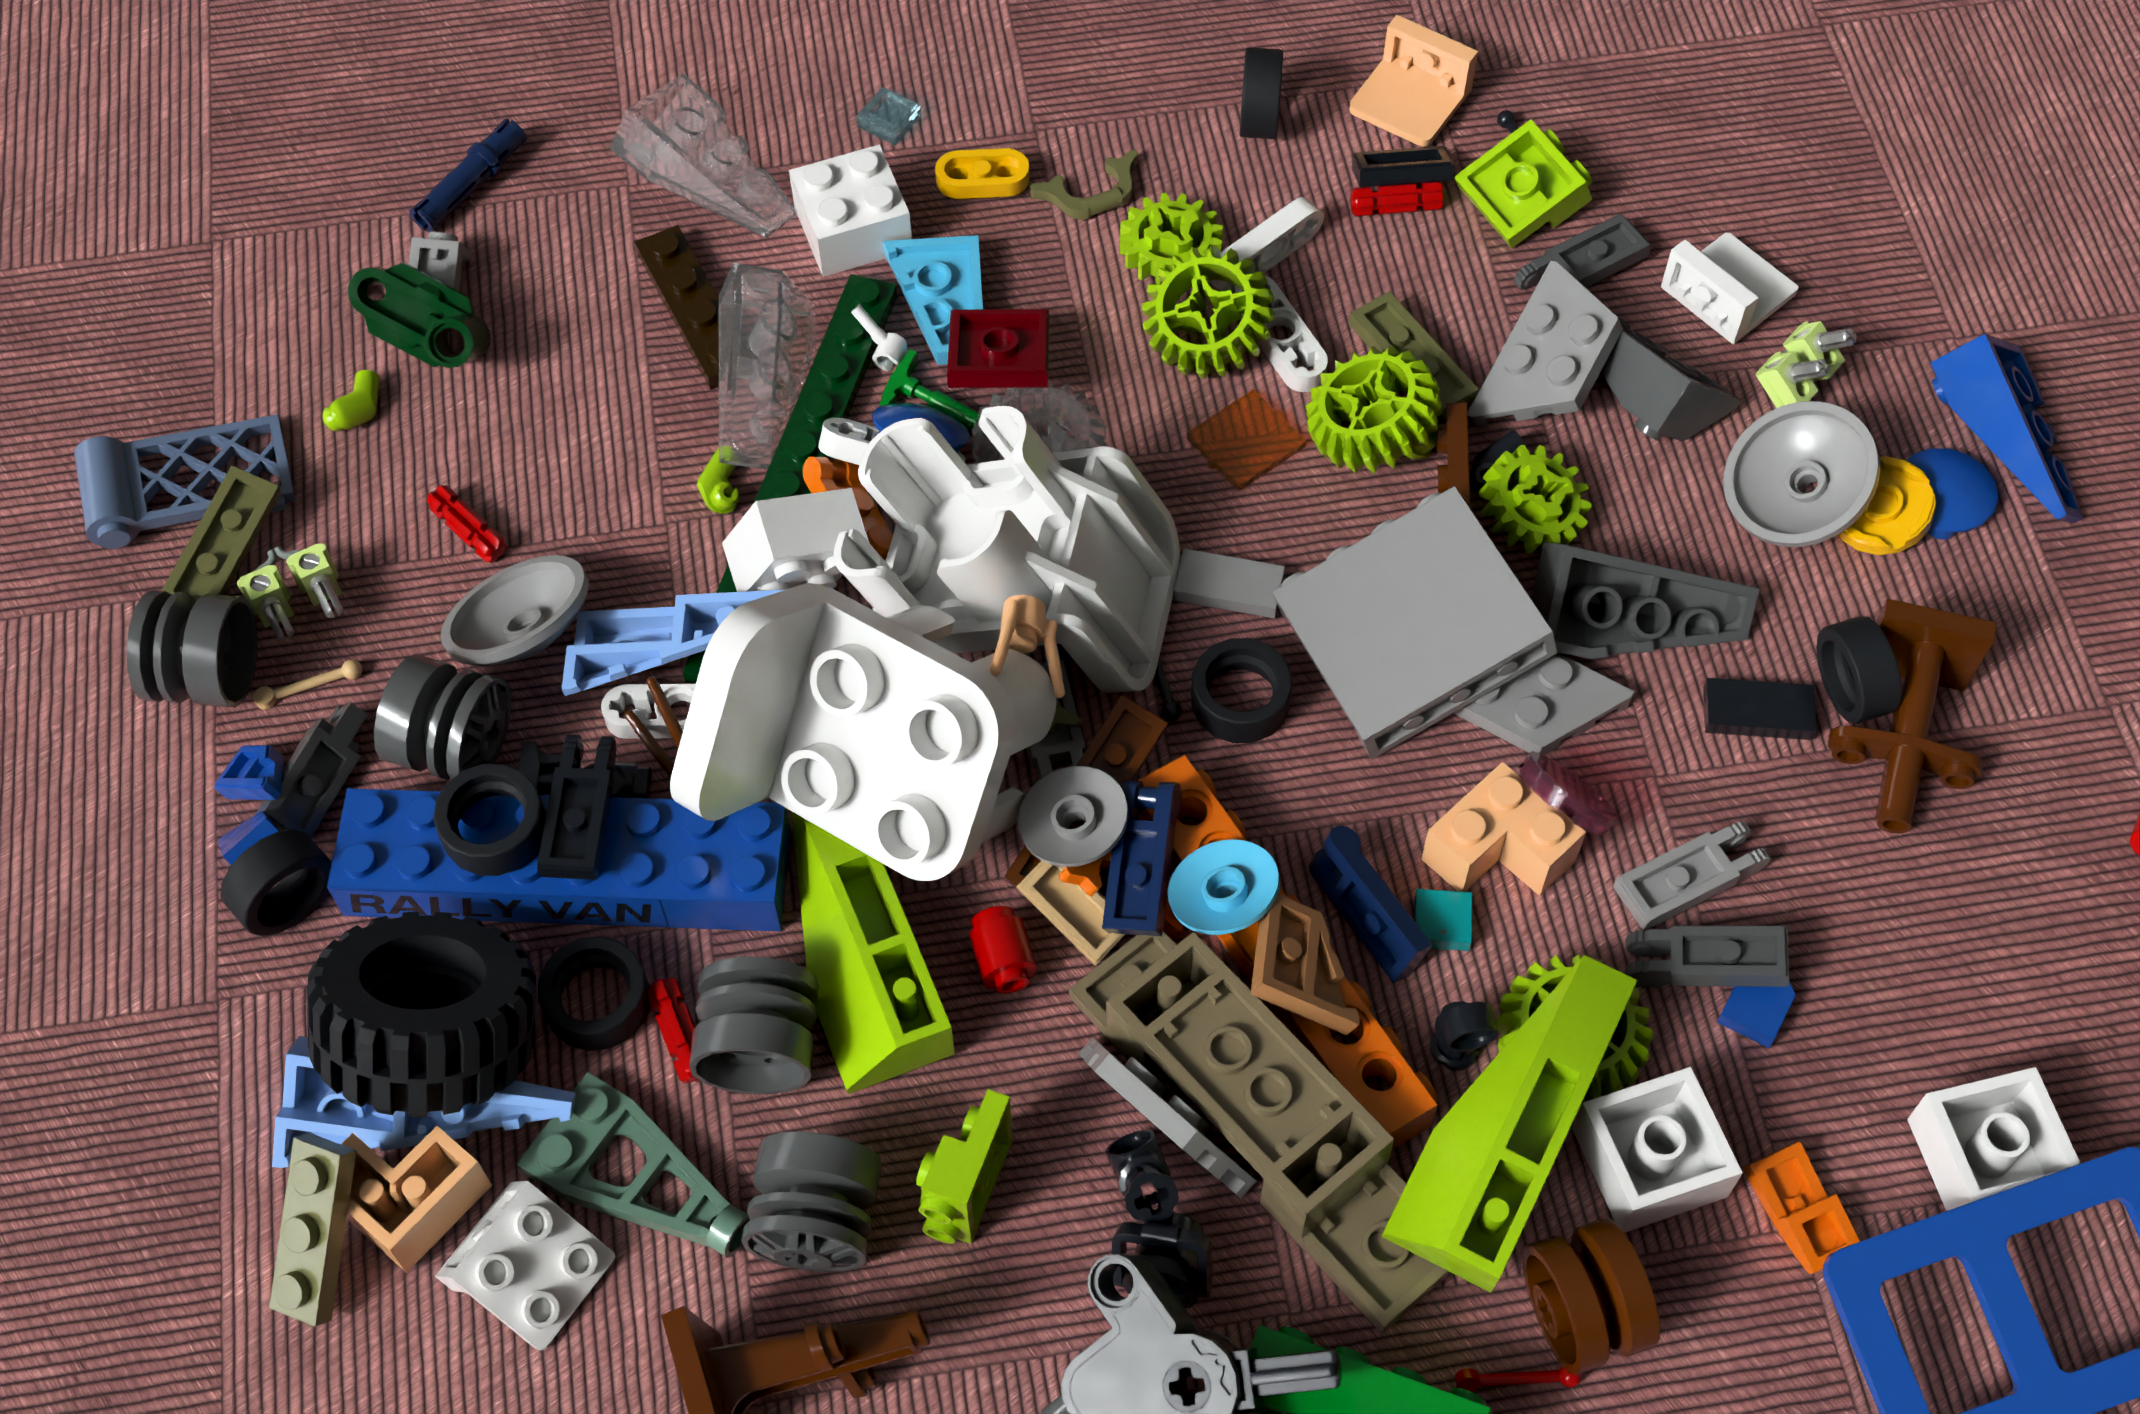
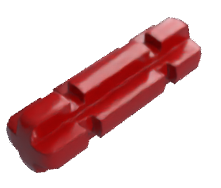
(1396, 198)
(466, 523)
(675, 1024)

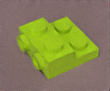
(1525, 183)
(963, 1174)

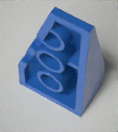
(1998, 399)

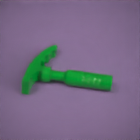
(901, 382)

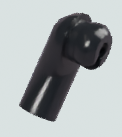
(1488, 456)

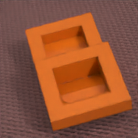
(1799, 1206)

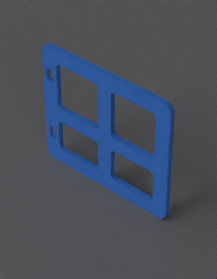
(1979, 1239)

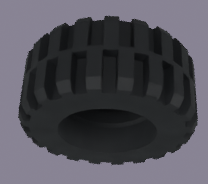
(421, 1013)

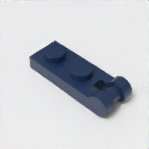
(1142, 861)
(1368, 904)

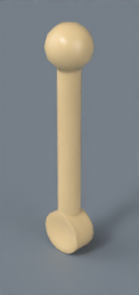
(266, 697)

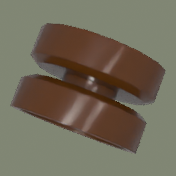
(1591, 1296)

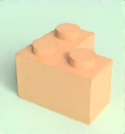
(1503, 824)
(417, 1200)

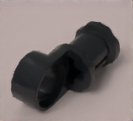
(1462, 1029)
(1139, 1160)

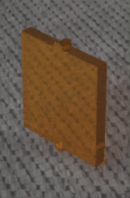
(1246, 440)

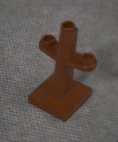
(1930, 652)
(739, 1374)

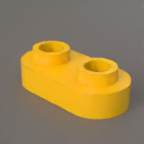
(982, 173)

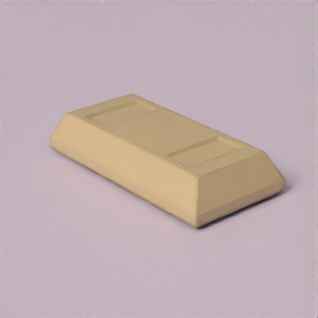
(1070, 910)

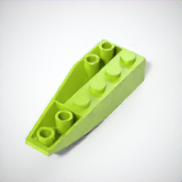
(868, 967)
(1507, 1129)

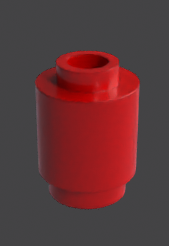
(1002, 949)

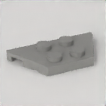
(1550, 353)
(1547, 704)
(1172, 1118)

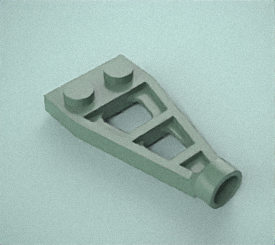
(569, 1149)

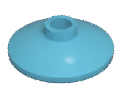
(1219, 870)

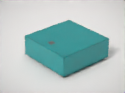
(1444, 918)

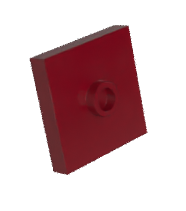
(998, 348)

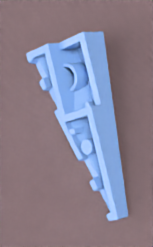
(634, 640)
(316, 1109)

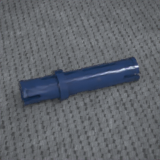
(481, 162)

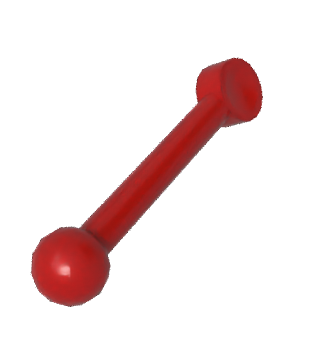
(1471, 1380)

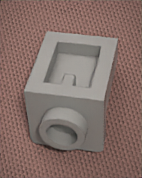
(439, 257)

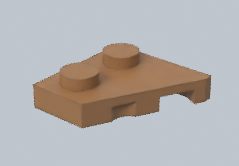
(1298, 966)

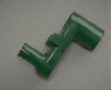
(418, 314)

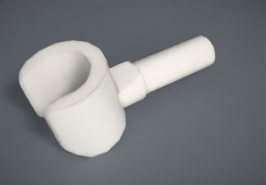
(890, 346)

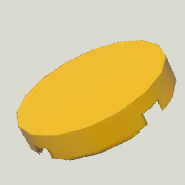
(1898, 512)

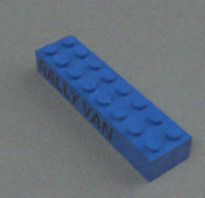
(653, 871)

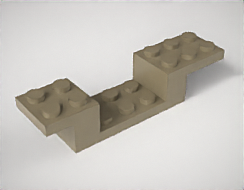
(1273, 1103)

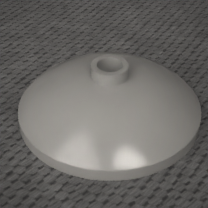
(1786, 453)
(515, 611)

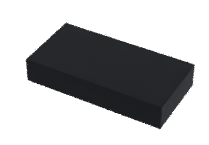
(1402, 166)
(1759, 708)

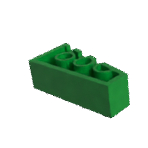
(1363, 1386)

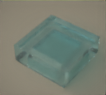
(888, 116)

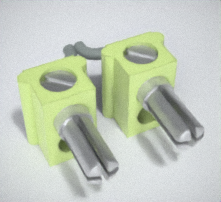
(1808, 357)
(269, 595)

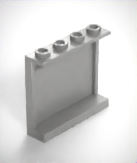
(1415, 621)

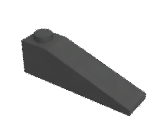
(1662, 390)
(1627, 606)

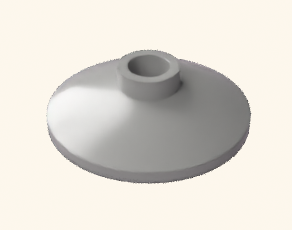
(1069, 797)

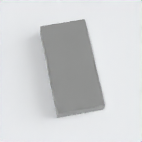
(1228, 583)

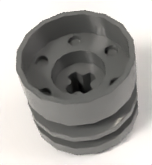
(192, 648)
(441, 717)
(754, 1025)
(812, 1201)

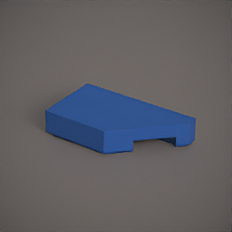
(252, 774)
(245, 835)
(1757, 1011)

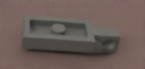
(316, 771)

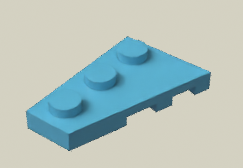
(935, 279)

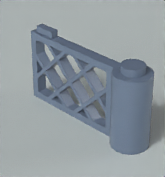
(114, 486)

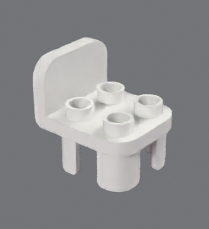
(1038, 524)
(860, 727)

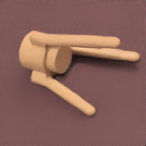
(1022, 630)

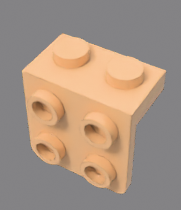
(1416, 82)

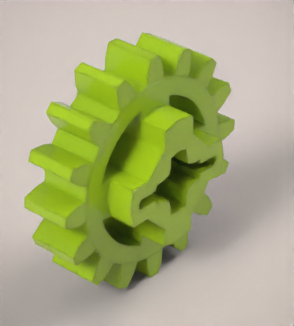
(1168, 231)
(1534, 498)

